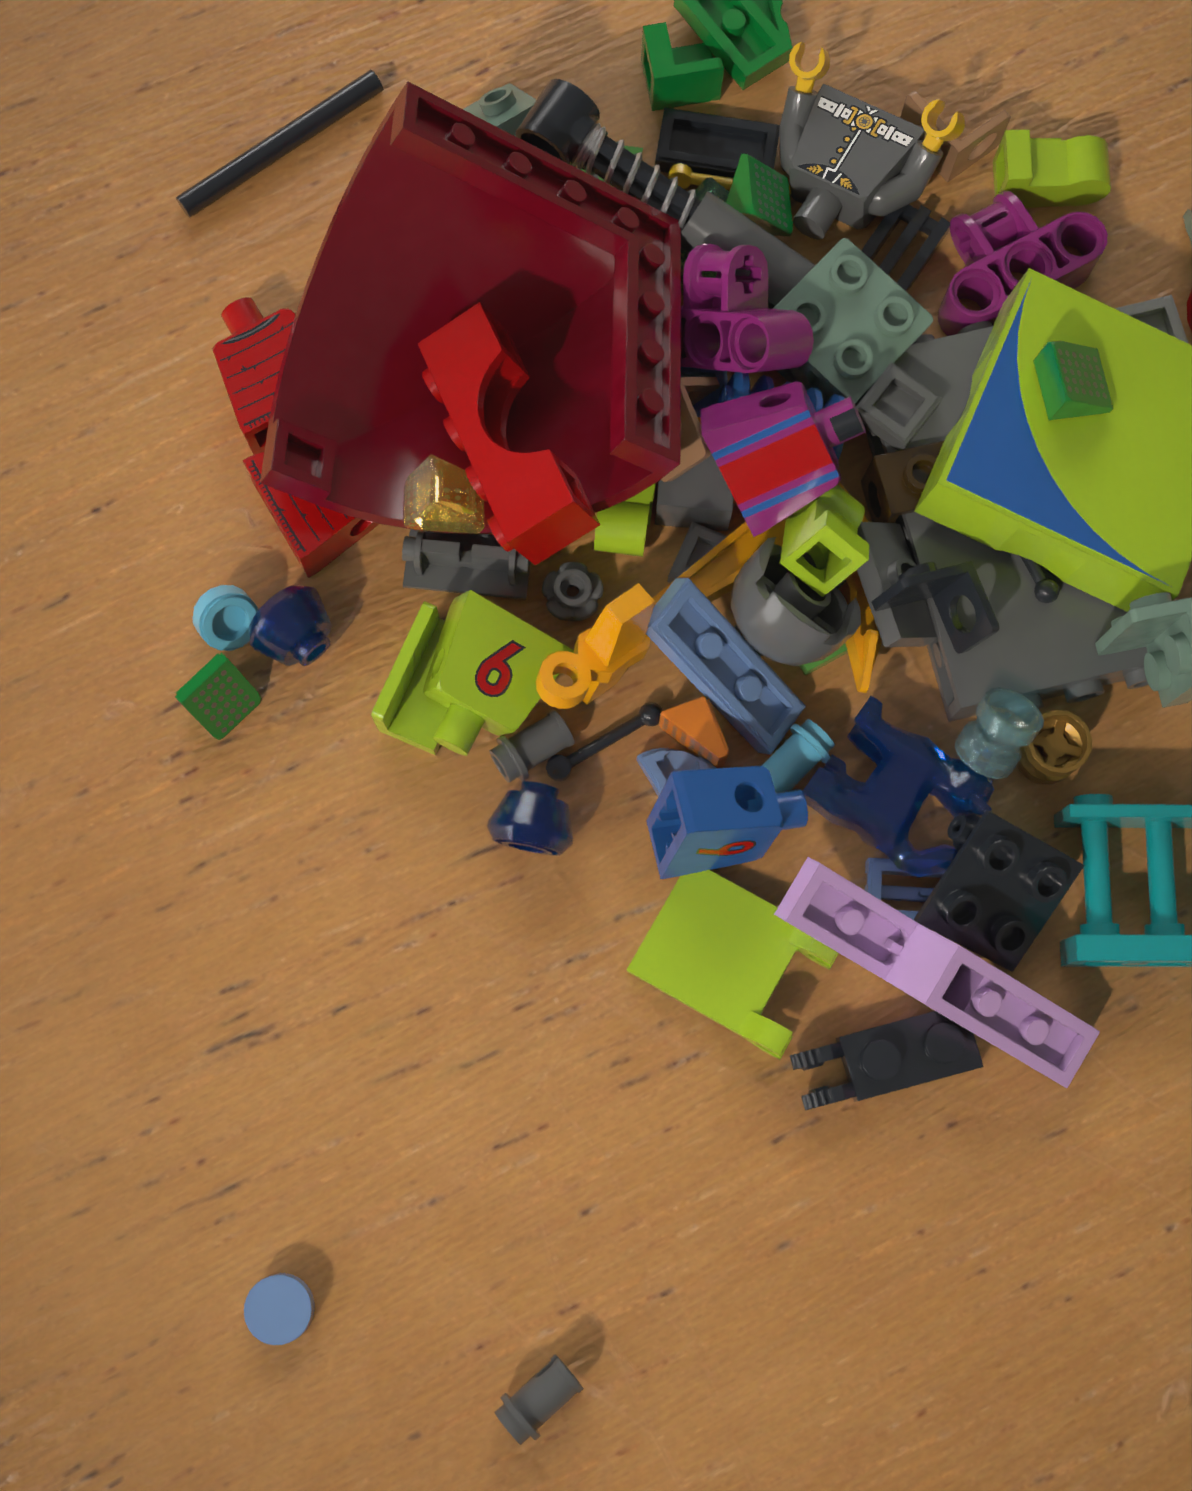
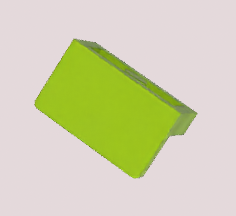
(402, 706)

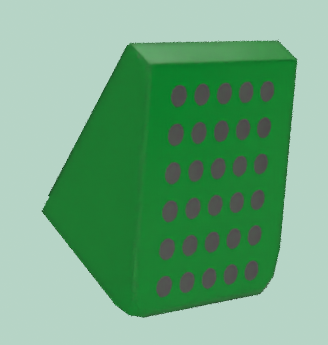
(762, 196)
(1072, 380)
(219, 696)

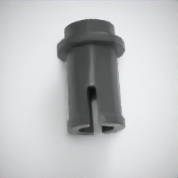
(531, 747)
(537, 1400)

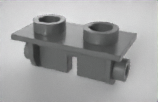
(463, 564)

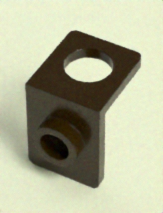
(899, 481)

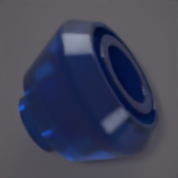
(291, 626)
(532, 820)

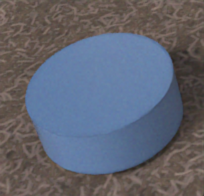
(279, 1309)

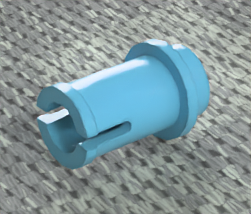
(798, 755)

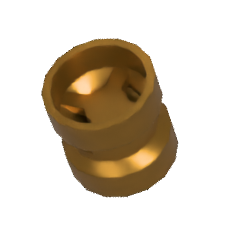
(1061, 737)

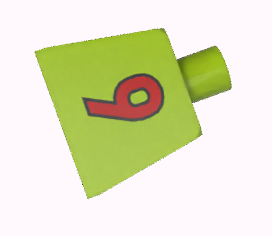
(485, 671)

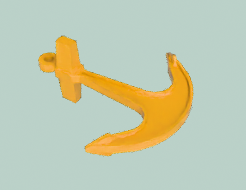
(620, 631)

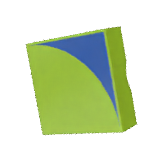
(1081, 495)

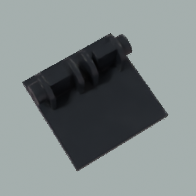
(997, 888)

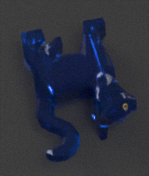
(889, 801)

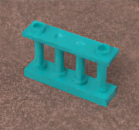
(1100, 938)

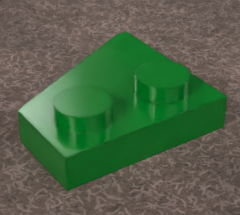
(743, 33)

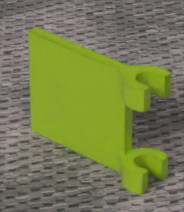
(724, 955)

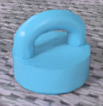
(224, 617)

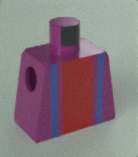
(777, 449)

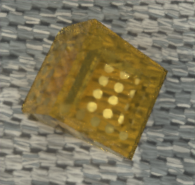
(442, 499)

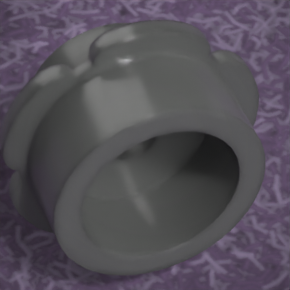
(576, 607)

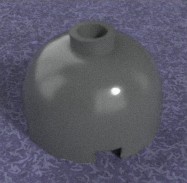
(785, 615)

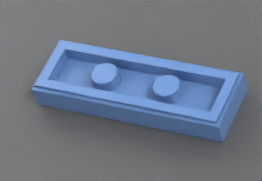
(723, 666)

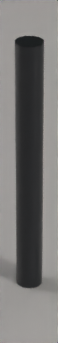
(279, 143)

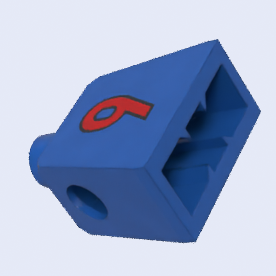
(719, 818)

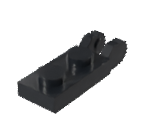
(892, 1058)

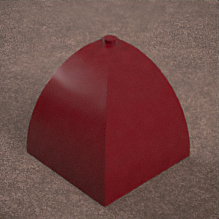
(461, 218)

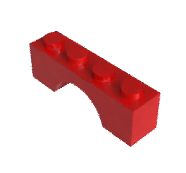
(532, 494)

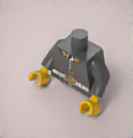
(851, 156)

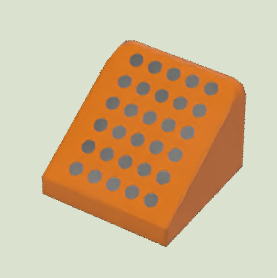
(696, 729)

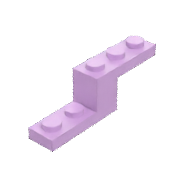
(937, 972)

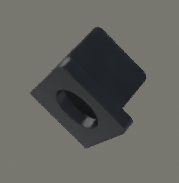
(945, 588)

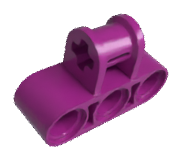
(1008, 241)
(729, 318)

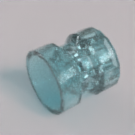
(1001, 728)

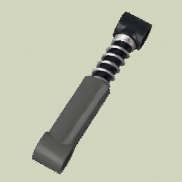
(567, 127)

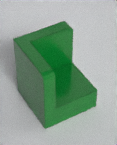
(680, 73)

